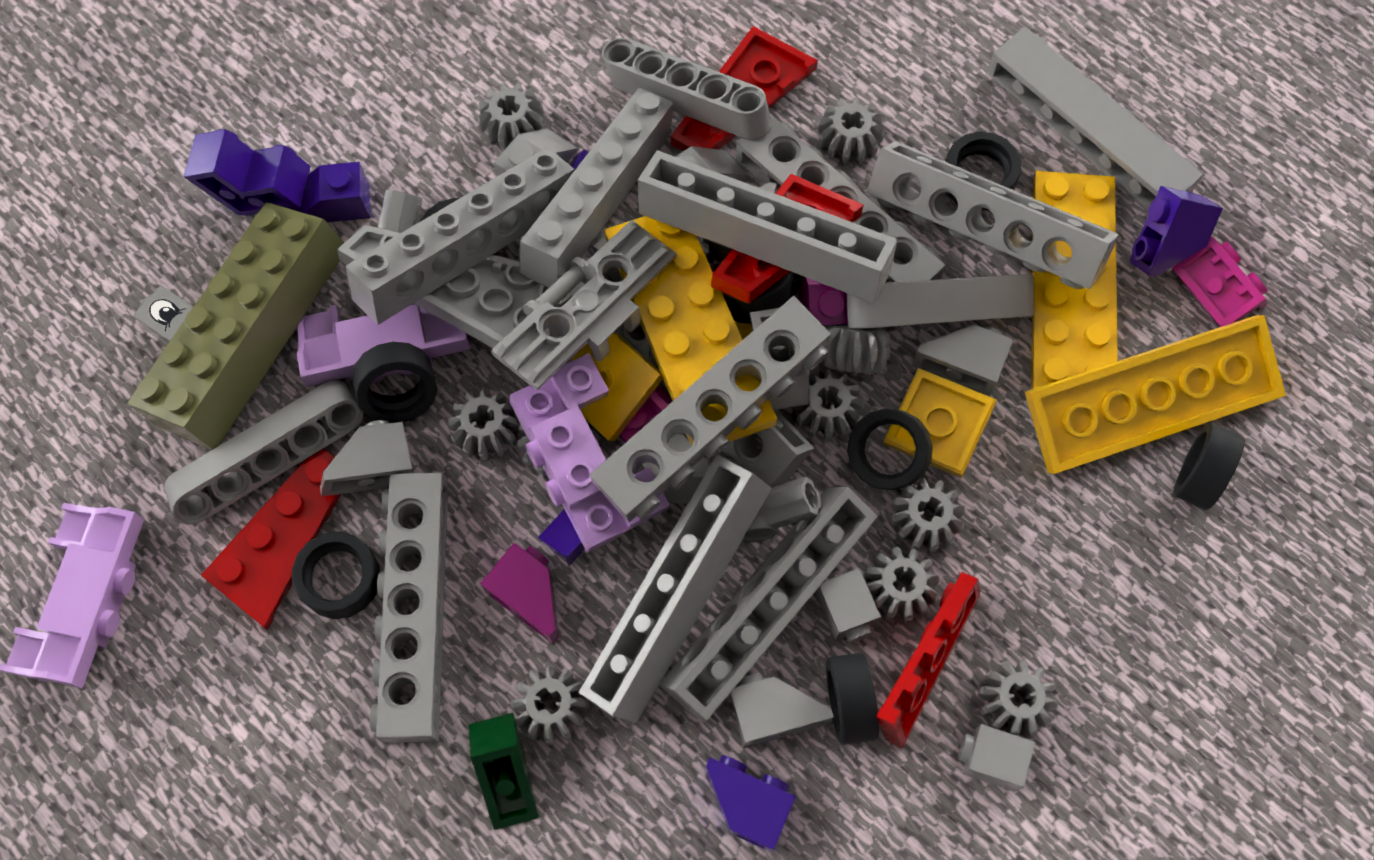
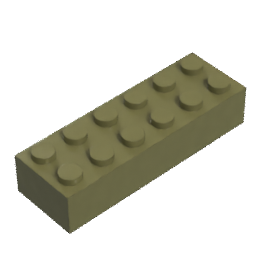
(238, 325)

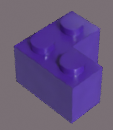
(243, 176)

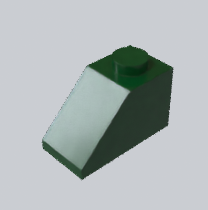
(502, 771)

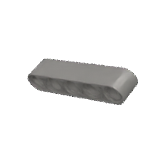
(692, 87)
(945, 301)
(251, 467)

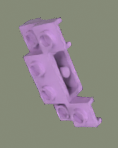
(333, 346)
(570, 452)
(83, 598)

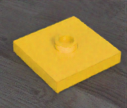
(629, 383)
(950, 414)

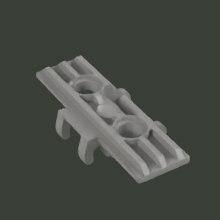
(592, 311)

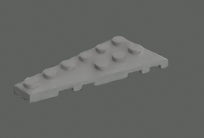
(480, 301)

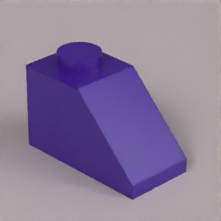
(337, 193)

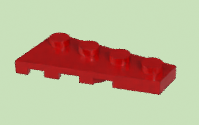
(758, 61)
(750, 277)
(259, 560)
(927, 662)

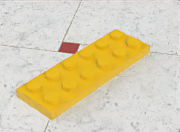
(689, 321)
(1074, 326)
(1155, 394)

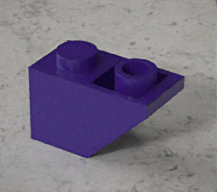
(1175, 229)
(750, 806)

